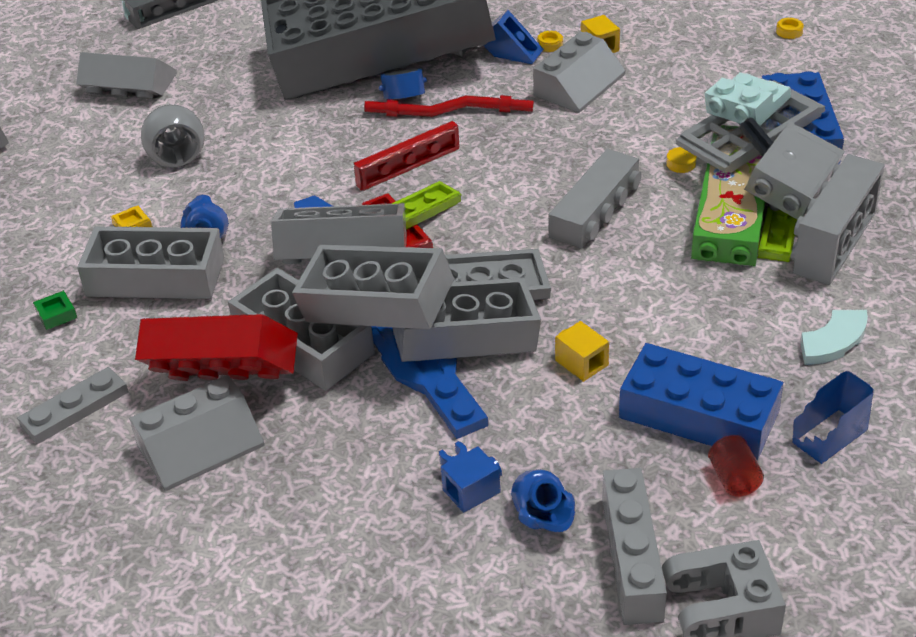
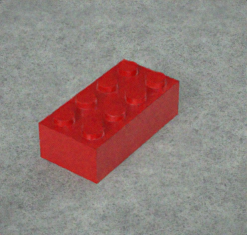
(217, 347)

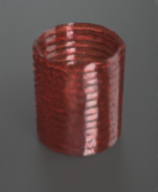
(736, 465)

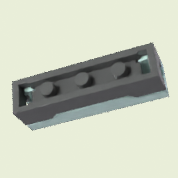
(147, 12)

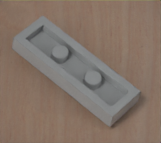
(72, 405)

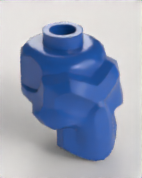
(204, 214)
(543, 501)

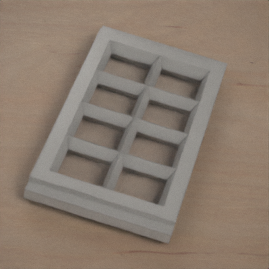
(727, 147)

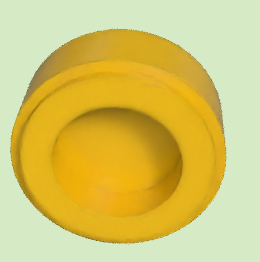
(789, 28)
(550, 40)
(680, 160)

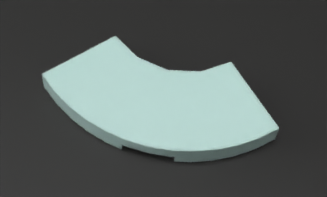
(835, 338)

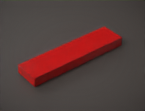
(406, 155)

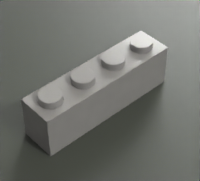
(594, 198)
(633, 547)

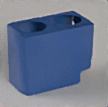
(843, 393)

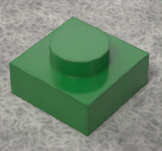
(55, 310)

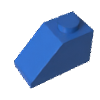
(513, 40)

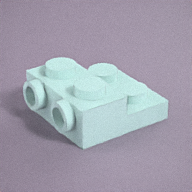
(745, 98)

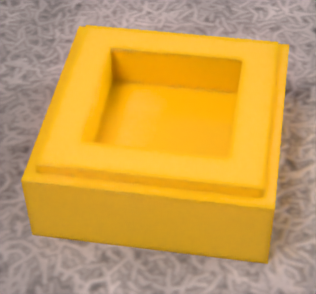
(131, 218)

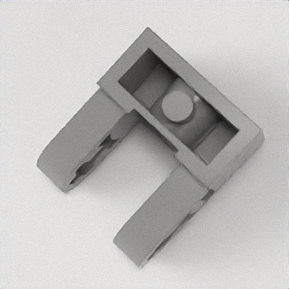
(743, 573)

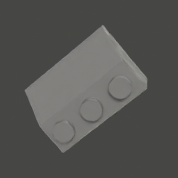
(577, 72)
(123, 75)
(196, 432)

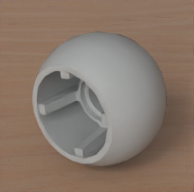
(177, 147)

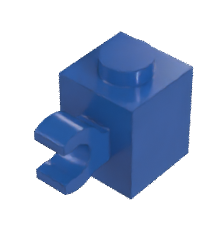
(469, 476)

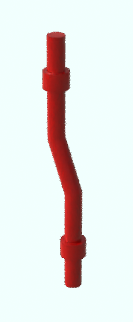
(504, 104)

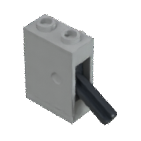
(790, 166)

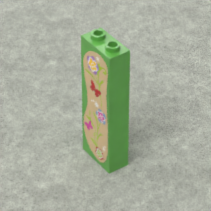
(728, 217)

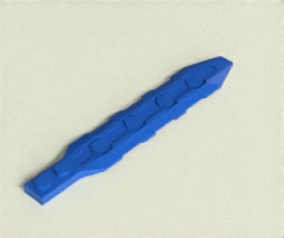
(430, 377)

